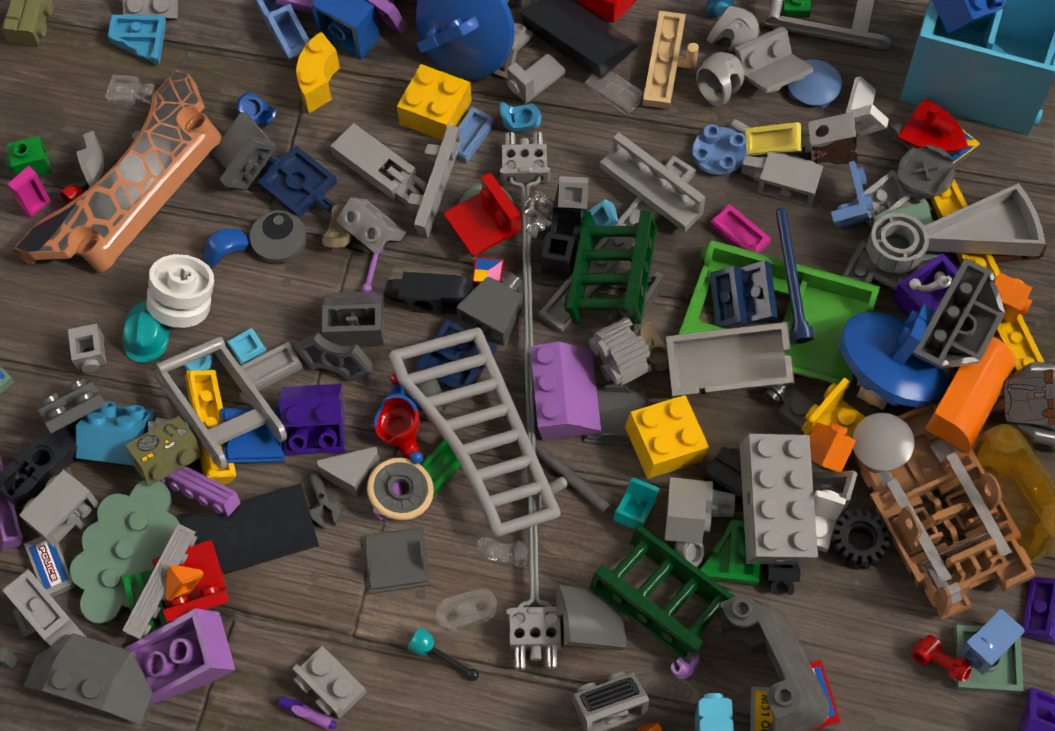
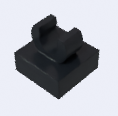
(782, 573)

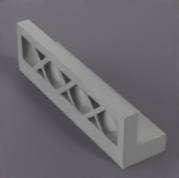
(653, 183)

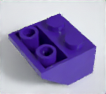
(313, 419)

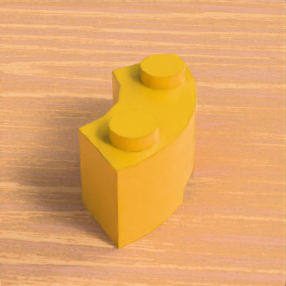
(314, 70)

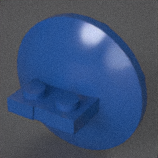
(465, 35)
(881, 357)

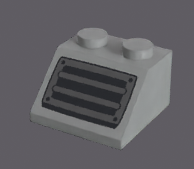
(611, 703)

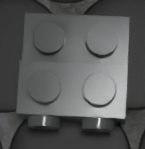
(70, 406)

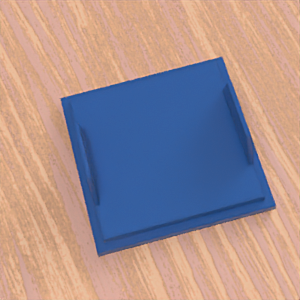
(254, 446)

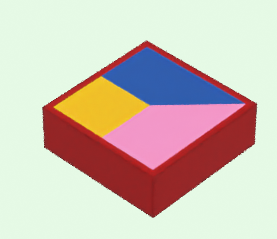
(487, 268)

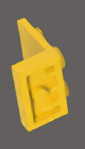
(833, 410)

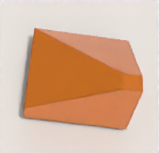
(181, 581)

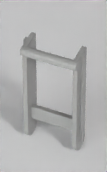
(857, 35)
(228, 430)

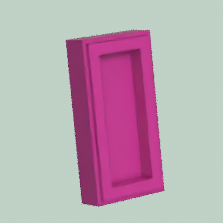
(29, 192)
(739, 230)

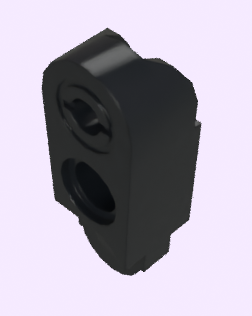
(429, 292)
(57, 447)

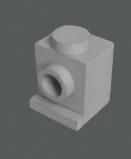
(87, 348)

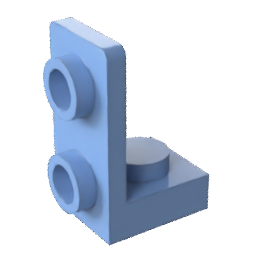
(851, 214)
(991, 641)

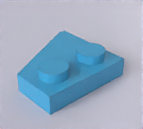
(139, 35)

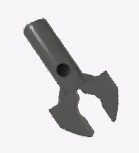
(323, 502)

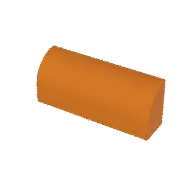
(972, 397)

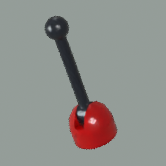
(73, 191)

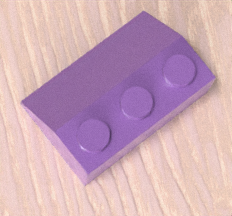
(565, 390)

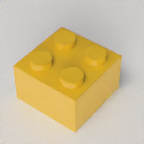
(434, 102)
(666, 436)

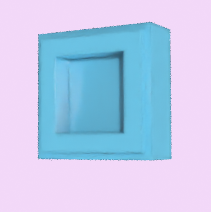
(246, 346)

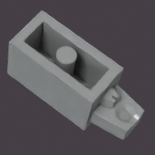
(784, 177)

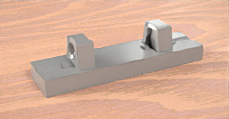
(444, 159)

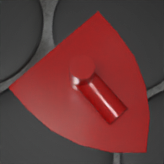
(933, 127)

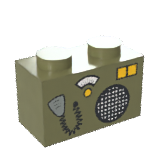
(163, 450)

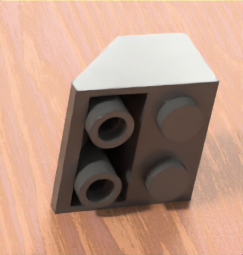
(354, 318)

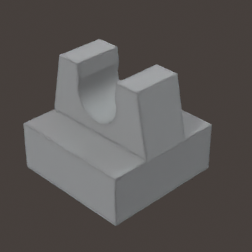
(573, 192)

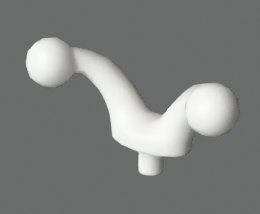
(941, 282)

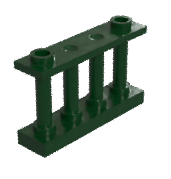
(635, 279)
(656, 620)

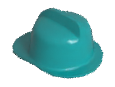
(144, 336)

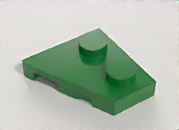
(729, 558)

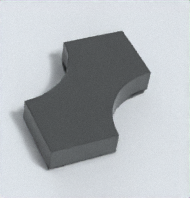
(345, 360)

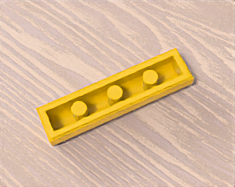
(206, 402)

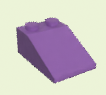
(184, 654)

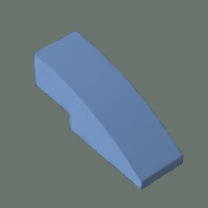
(284, 27)

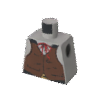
(831, 140)

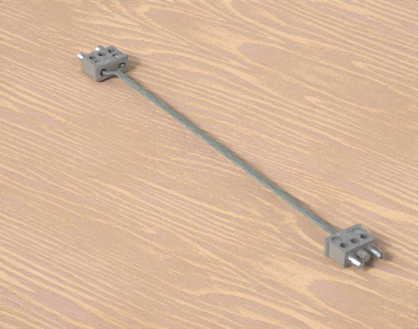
(528, 165)

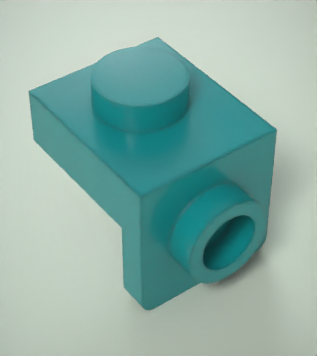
(636, 503)

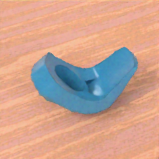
(520, 117)

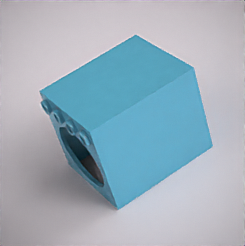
(989, 69)

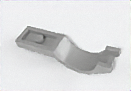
(40, 608)

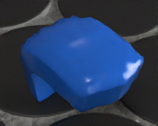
(256, 108)
(222, 243)

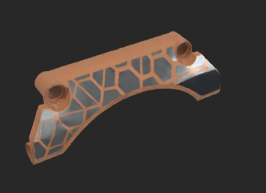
(135, 188)

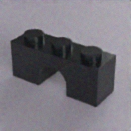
(561, 240)

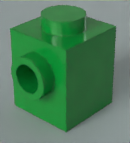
(27, 153)

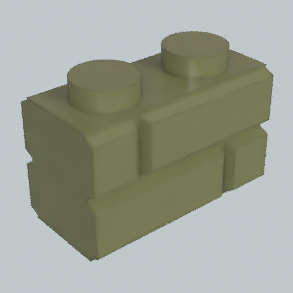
(26, 21)

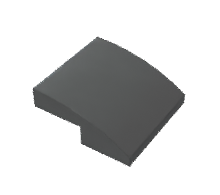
(589, 619)

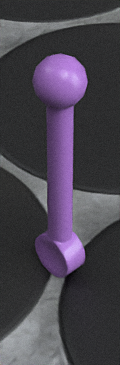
(367, 286)

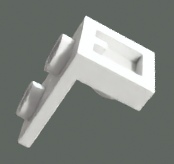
(866, 115)
(827, 510)

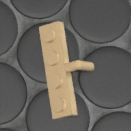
(666, 59)

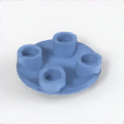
(818, 87)
(719, 150)

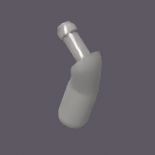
(556, 485)

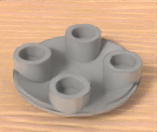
(883, 442)

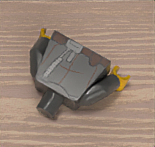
(1030, 402)

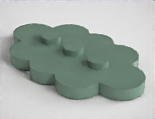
(119, 545)

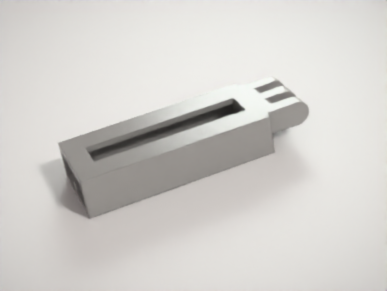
(368, 155)

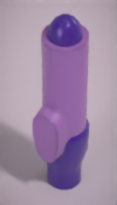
(300, 710)

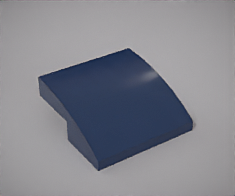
(743, 295)
(452, 354)

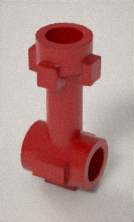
(929, 649)

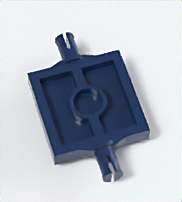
(298, 182)

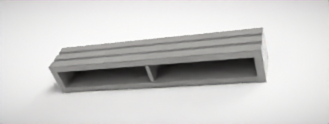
(155, 588)

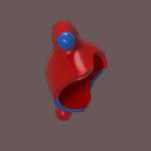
(399, 422)

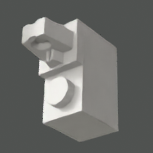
(691, 507)

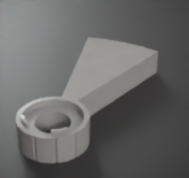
(995, 225)

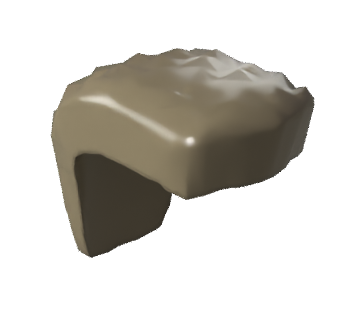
(336, 235)
(658, 350)

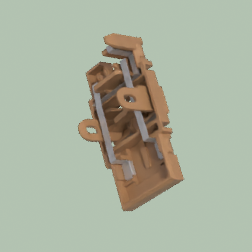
(989, 544)

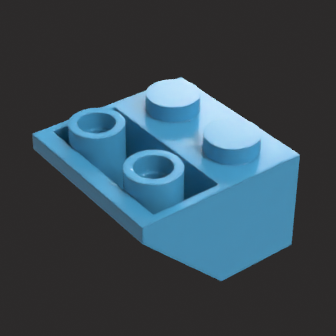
(107, 430)

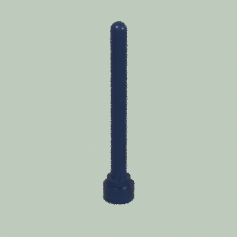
(800, 331)

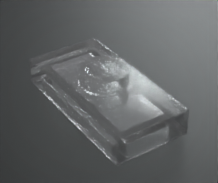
(615, 91)

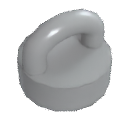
(690, 551)

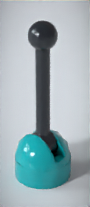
(423, 643)

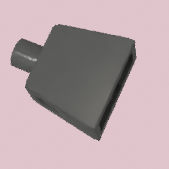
(493, 307)

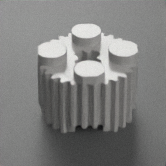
(621, 352)

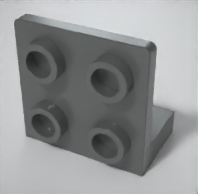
(243, 152)

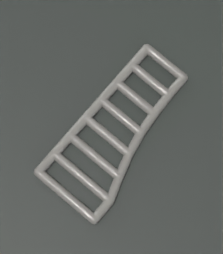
(463, 451)

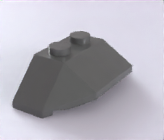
(963, 319)
(93, 677)

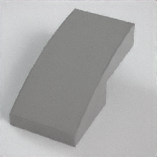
(91, 159)

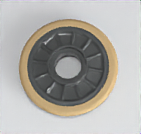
(400, 506)

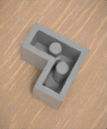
(60, 508)

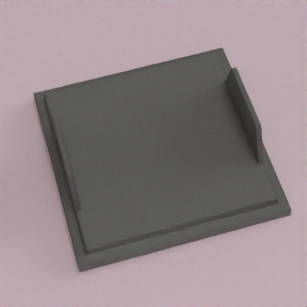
(614, 409)
(396, 560)

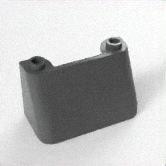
(798, 698)

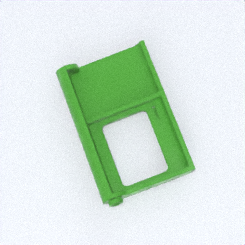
(827, 305)

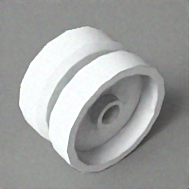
(179, 290)

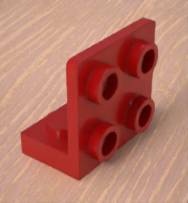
(485, 218)
(209, 590)

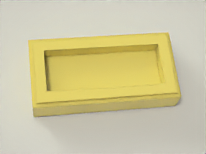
(773, 138)

